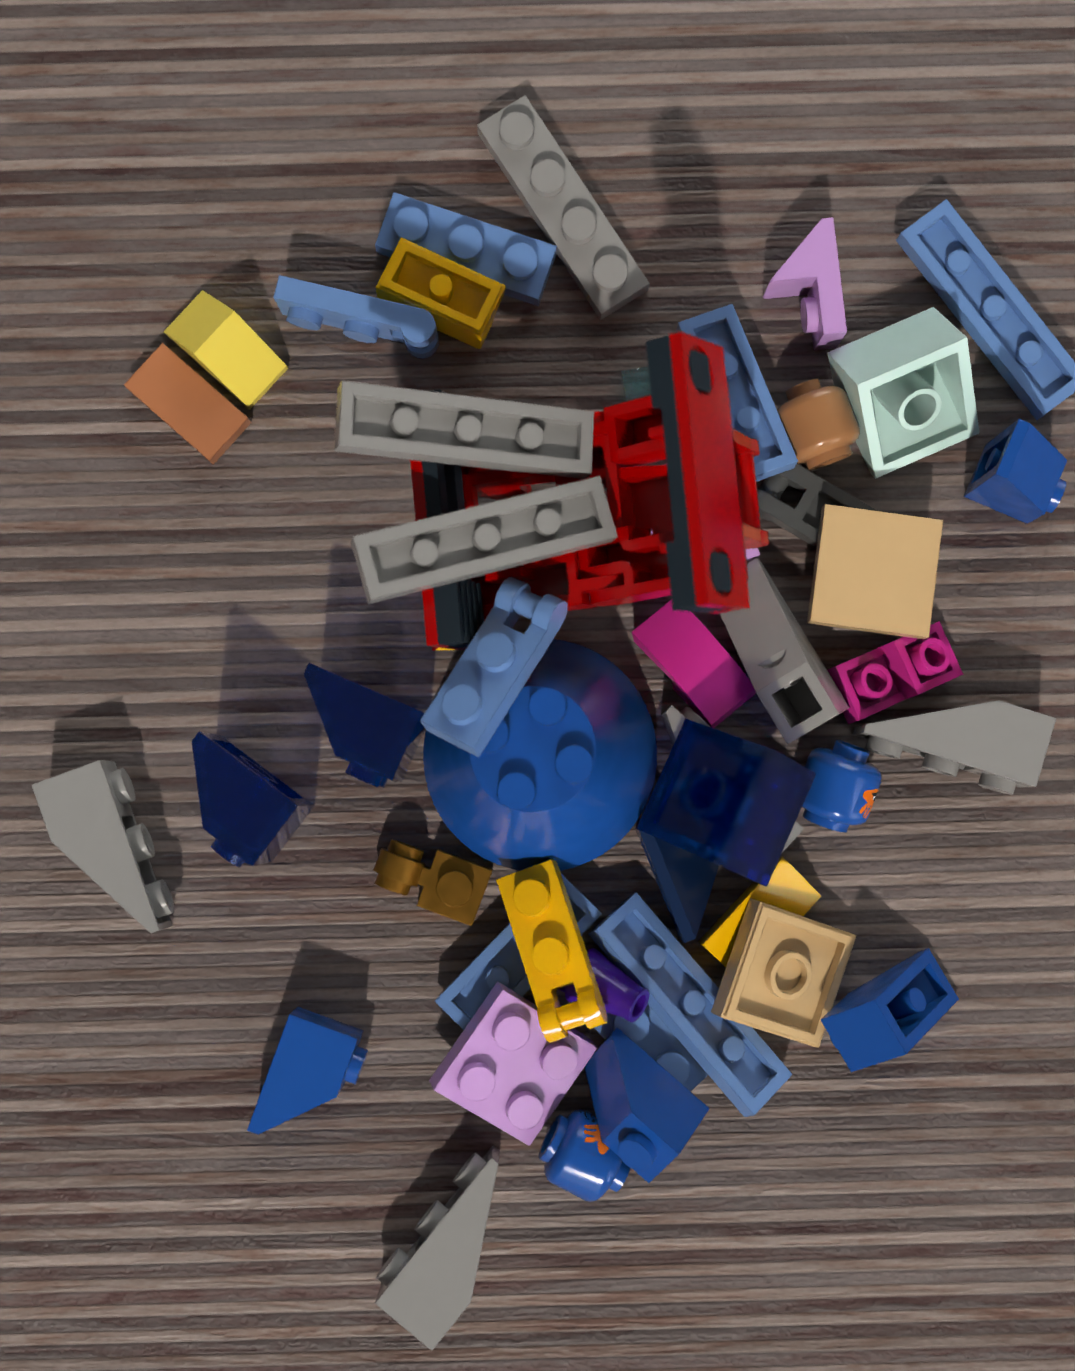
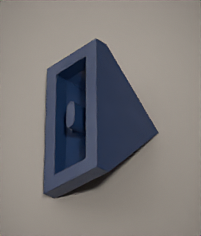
(683, 882)

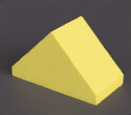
(226, 348)

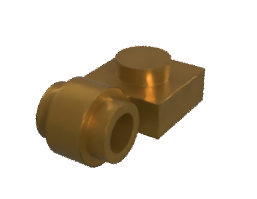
(450, 886)

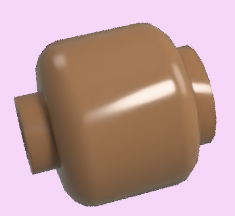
(819, 423)

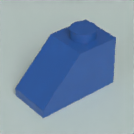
(1019, 474)
(890, 1012)
(307, 1068)
(640, 1106)

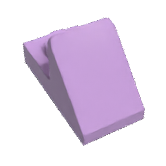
(815, 273)

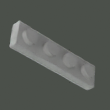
(563, 207)
(463, 430)
(483, 539)

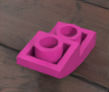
(695, 663)
(895, 673)

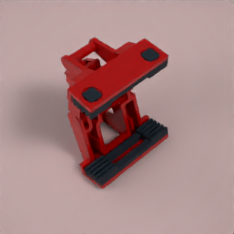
(695, 505)

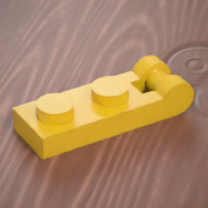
(551, 949)

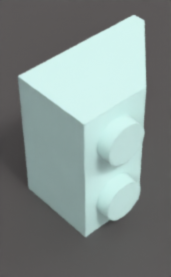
(908, 390)

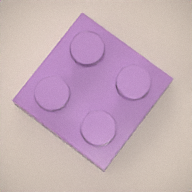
(508, 1068)

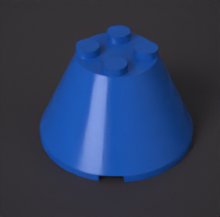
(559, 770)

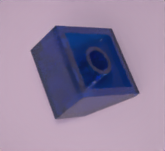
(365, 727)
(727, 800)
(243, 802)

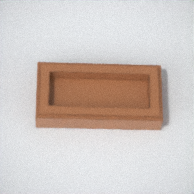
(187, 403)

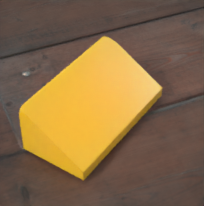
(454, 295)
(785, 890)

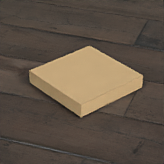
(875, 571)
(783, 973)

